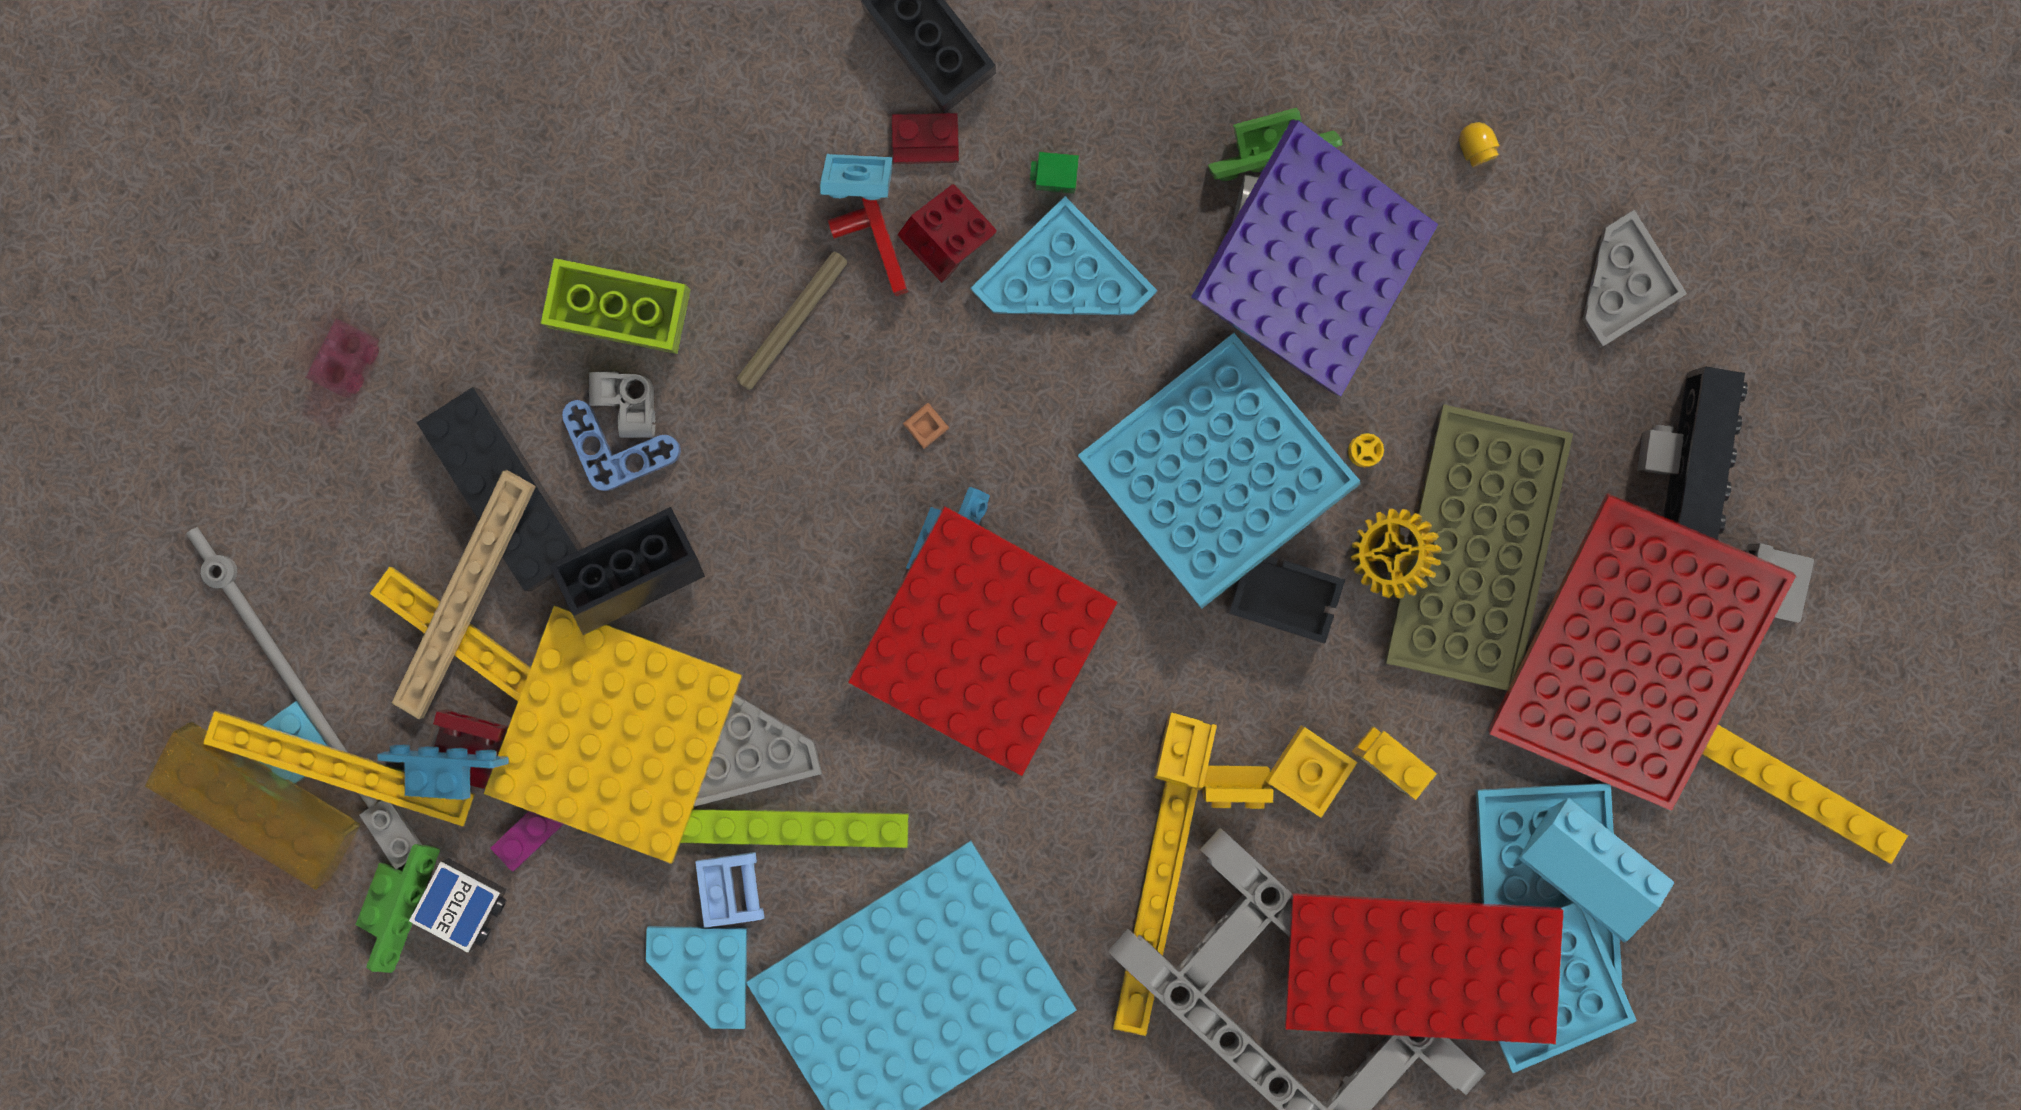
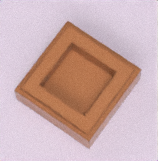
(926, 426)

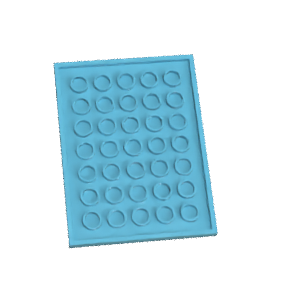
(913, 991)

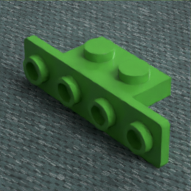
(1257, 142)
(391, 904)

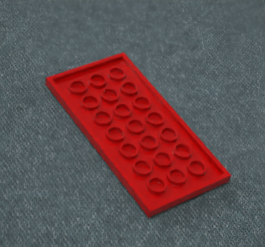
(1423, 968)

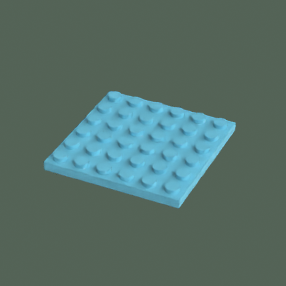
(1218, 470)

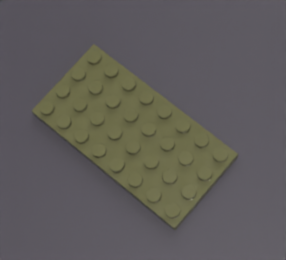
(1494, 507)

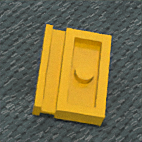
(1185, 751)

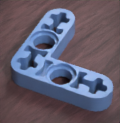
(617, 462)

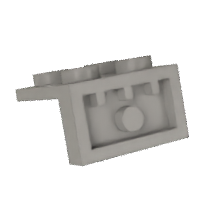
(1801, 566)

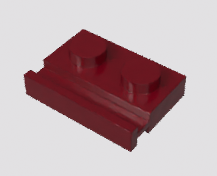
(925, 138)

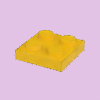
(1311, 771)

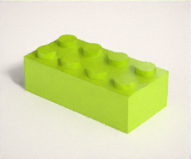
(615, 306)

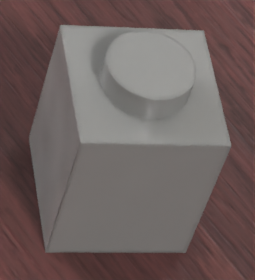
(1660, 451)

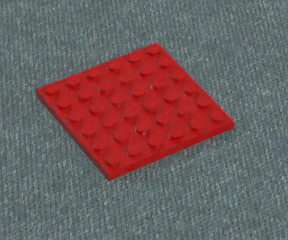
(982, 641)

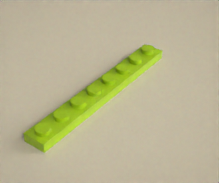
(797, 828)

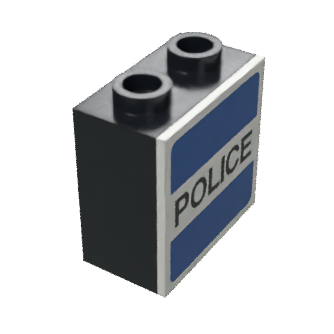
(459, 905)

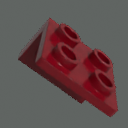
(946, 232)
(470, 733)

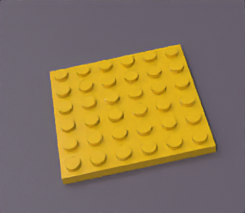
(613, 735)

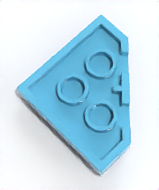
(704, 969)

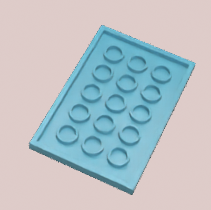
(1504, 828)

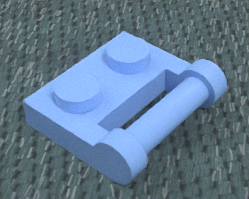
(718, 890)

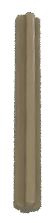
(792, 320)

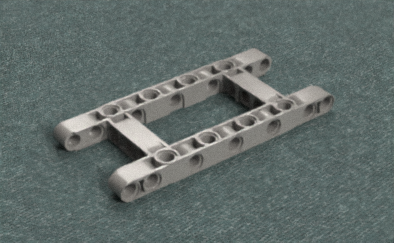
(1221, 949)

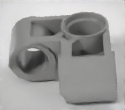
(634, 415)

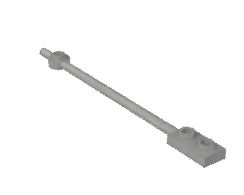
(381, 817)

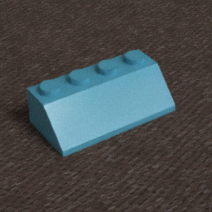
(1595, 869)

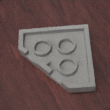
(1627, 281)

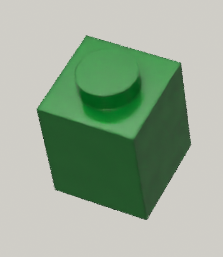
(1055, 172)

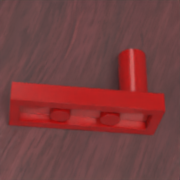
(864, 218)

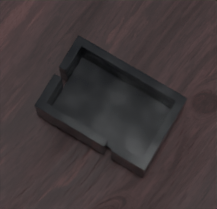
(1287, 598)

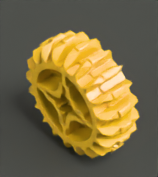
(1397, 566)

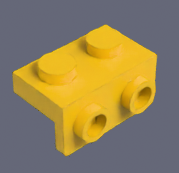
(1237, 784)

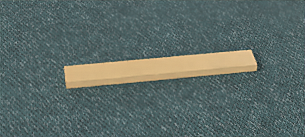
(463, 594)

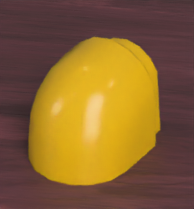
(1478, 143)

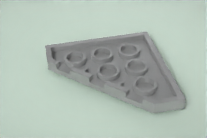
(756, 755)

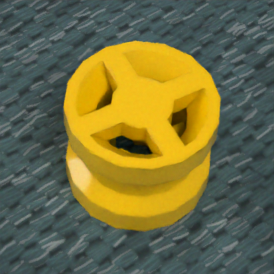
(1370, 446)

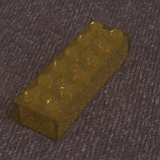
(253, 806)

